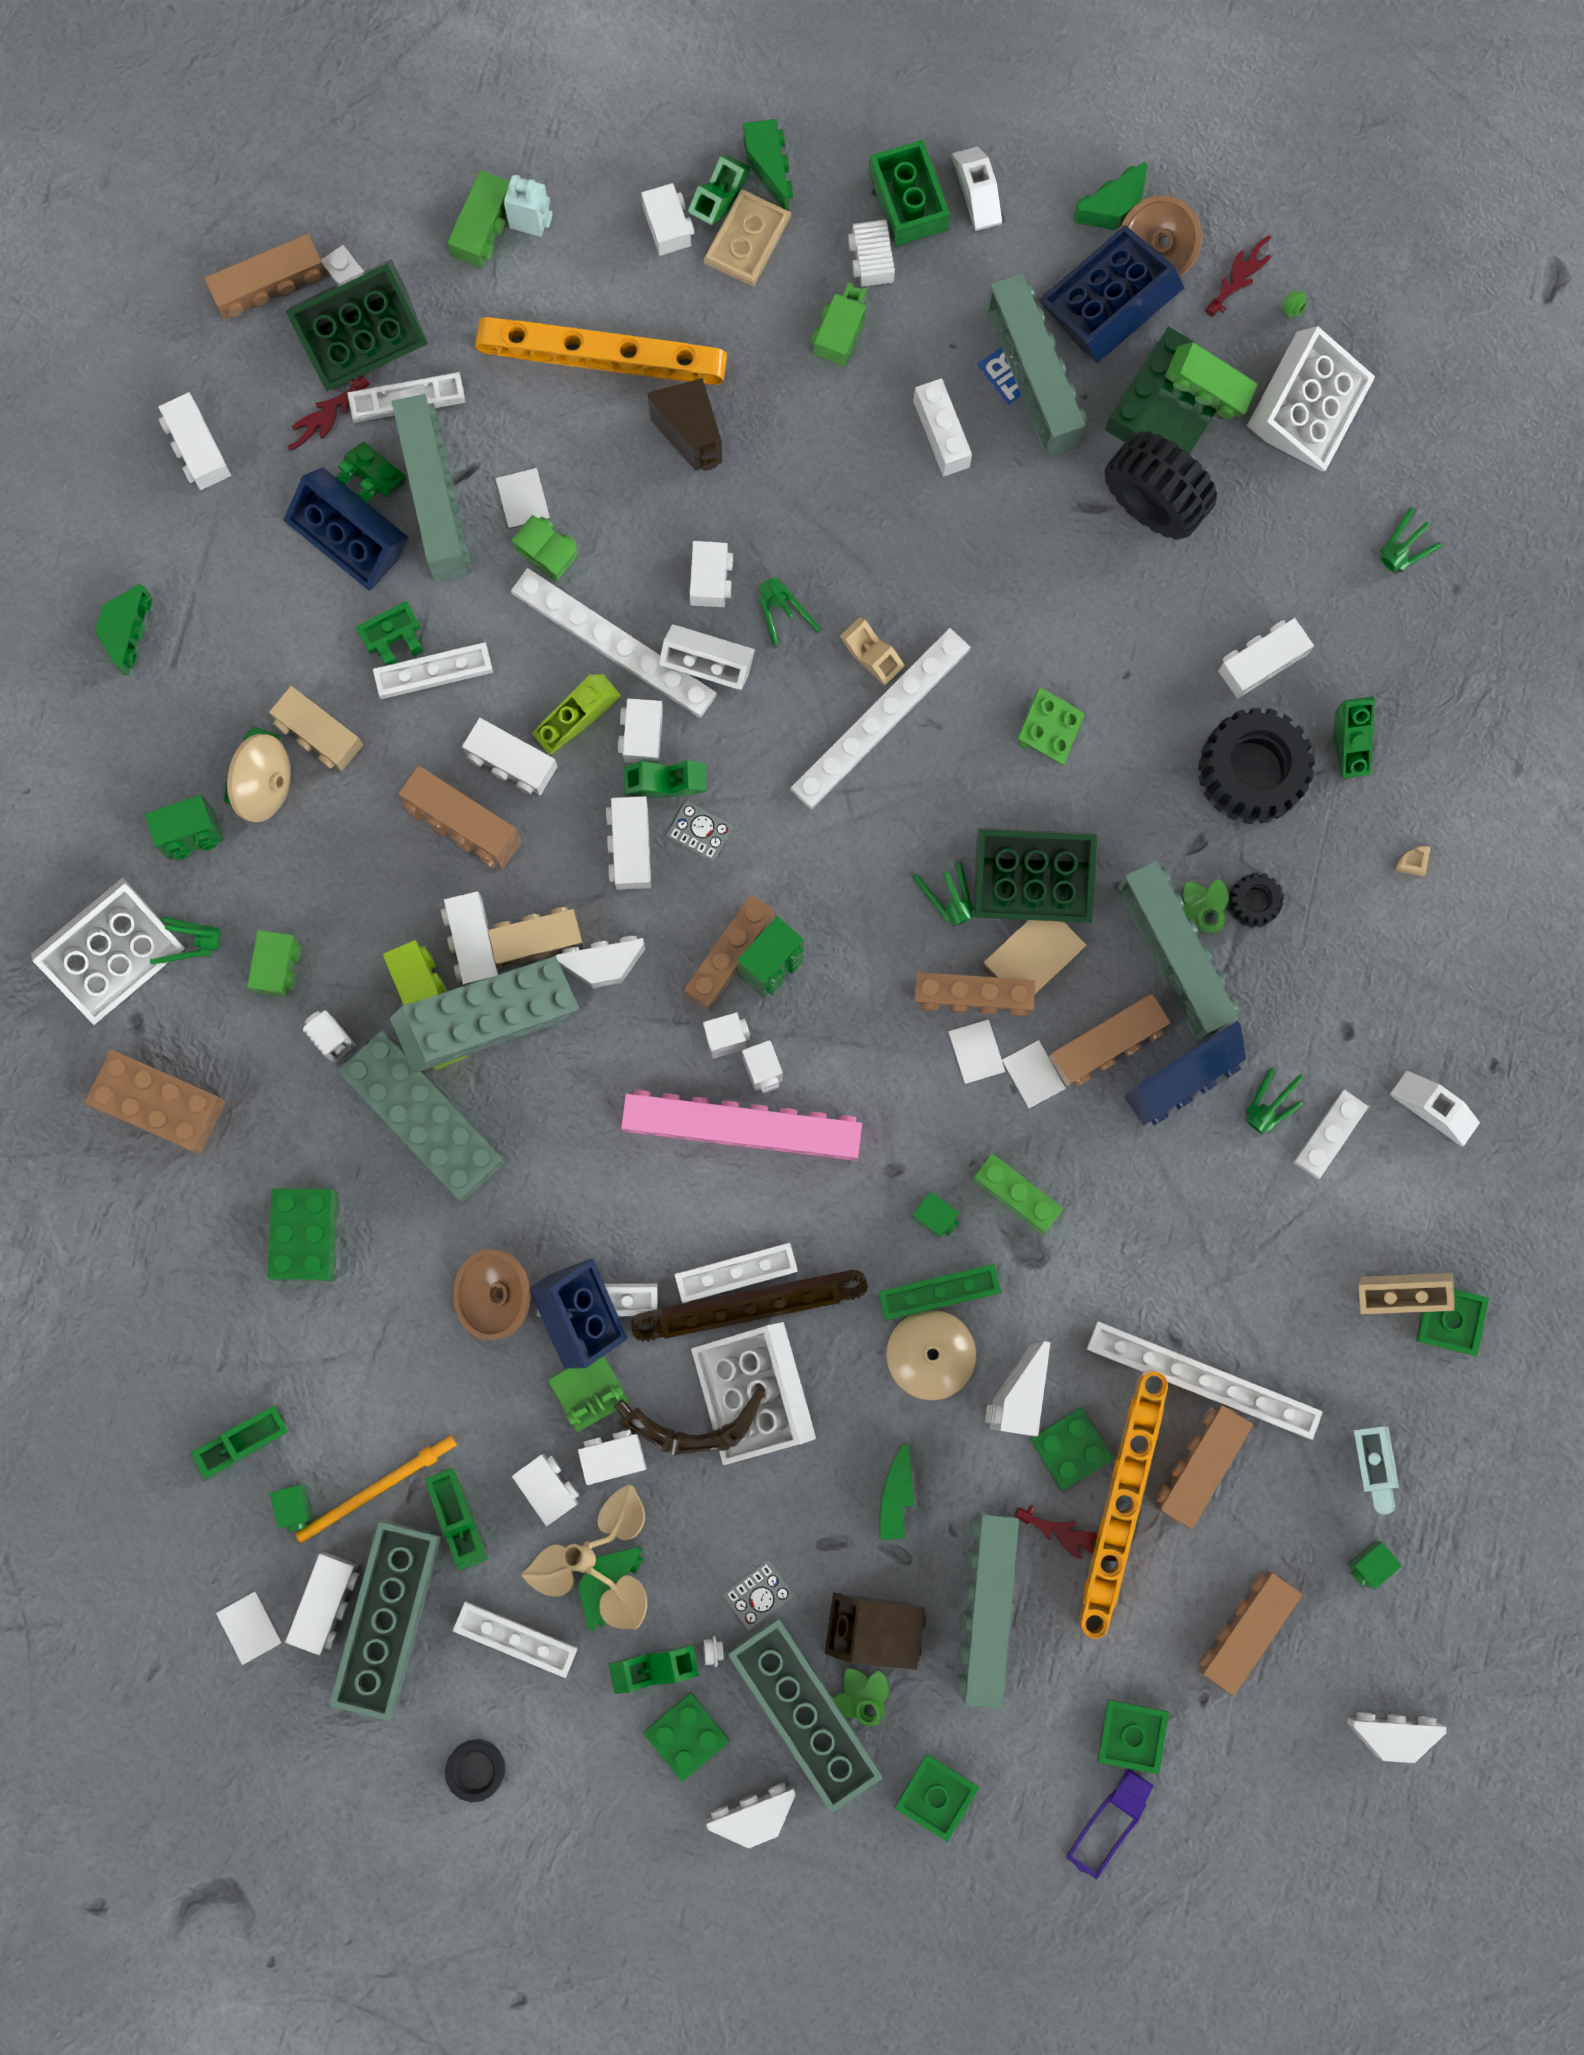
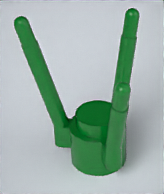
(1396, 555)
(776, 594)
(960, 908)
(205, 937)
(1262, 1117)

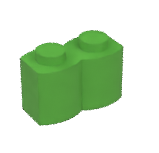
(545, 547)

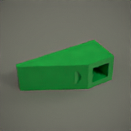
(765, 157)

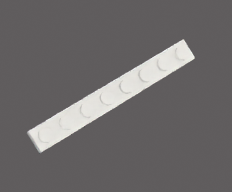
(612, 642)
(880, 718)
(1205, 1380)

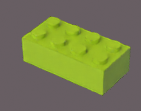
(413, 976)

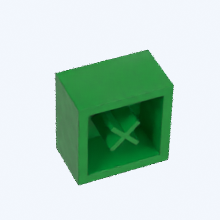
(184, 828)

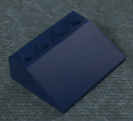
(1112, 293)
(1188, 1075)

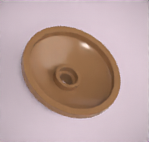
(1170, 218)
(480, 1298)

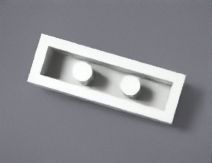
(942, 427)
(193, 441)
(706, 657)
(1265, 657)
(509, 757)
(629, 843)
(469, 938)
(323, 1604)

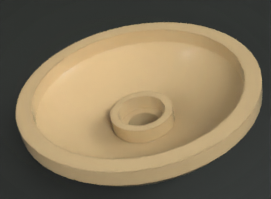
(258, 778)
(909, 1361)

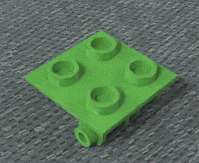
(1050, 726)
(588, 1393)

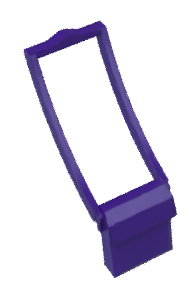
(1130, 1798)

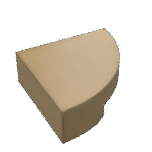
(1414, 861)

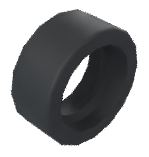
(453, 1781)

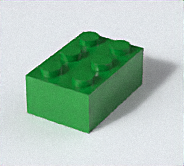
(909, 192)
(771, 958)
(302, 1234)

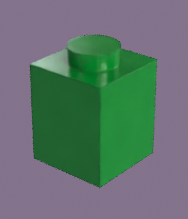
(936, 1216)
(291, 1507)
(1374, 1565)

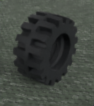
(1268, 887)

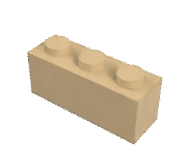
(315, 729)
(535, 937)
(1406, 1293)

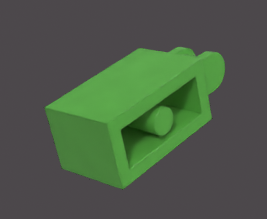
(840, 325)

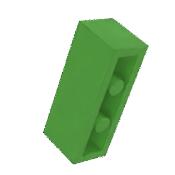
(480, 220)
(1211, 380)
(1017, 1194)

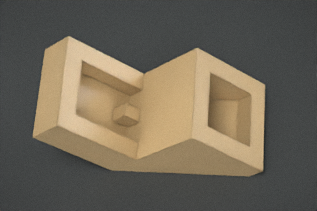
(871, 652)

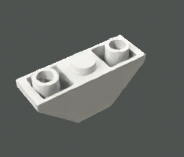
(978, 187)
(602, 962)
(1436, 1106)
(1396, 1738)
(755, 1818)

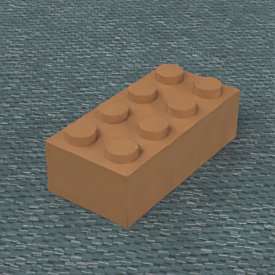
(459, 817)
(155, 1101)

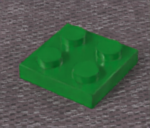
(1455, 1329)
(1071, 1449)
(686, 1736)
(1133, 1736)
(936, 1797)

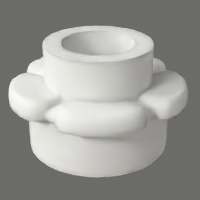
(712, 1651)

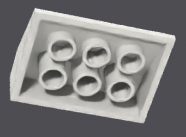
(1311, 398)
(106, 951)
(731, 1374)
(1020, 1398)

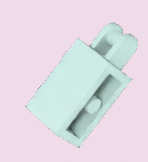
(527, 206)
(1377, 1466)

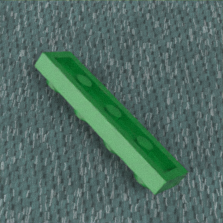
(939, 1292)

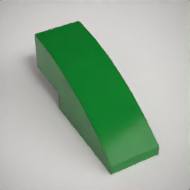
(238, 1443)
(895, 1495)
(456, 1519)

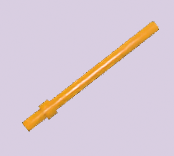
(426, 1456)

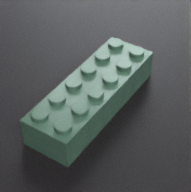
(1035, 365)
(432, 487)
(1178, 951)
(483, 1014)
(422, 1117)
(988, 1611)
(385, 1620)
(805, 1714)

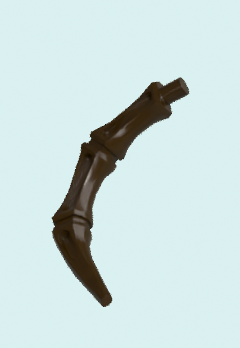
(683, 1443)

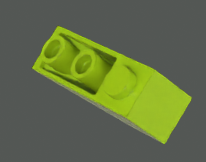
(576, 712)

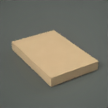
(747, 237)
(1035, 952)

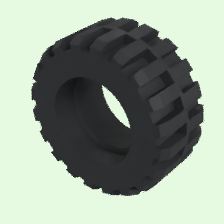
(1160, 485)
(1278, 737)

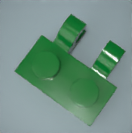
(375, 470)
(388, 628)

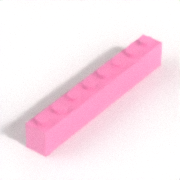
(742, 1126)

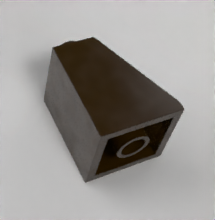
(688, 422)
(875, 1631)

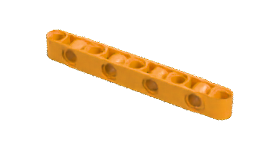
(600, 350)
(1118, 1526)

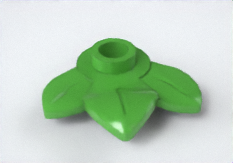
(1201, 902)
(863, 1691)

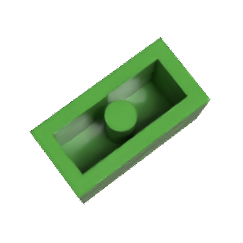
(273, 964)

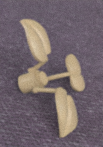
(552, 1573)

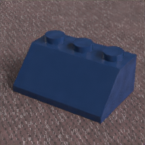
(578, 1314)

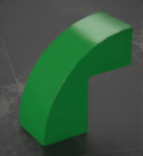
(716, 197)
(664, 781)
(653, 1669)

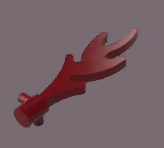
(1239, 272)
(328, 415)
(1069, 1539)

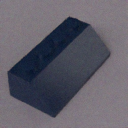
(345, 527)

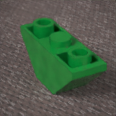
(1113, 200)
(122, 625)
(1354, 736)
(613, 1566)

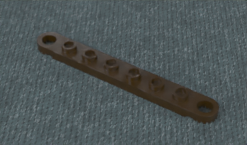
(749, 1305)

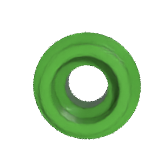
(1294, 304)

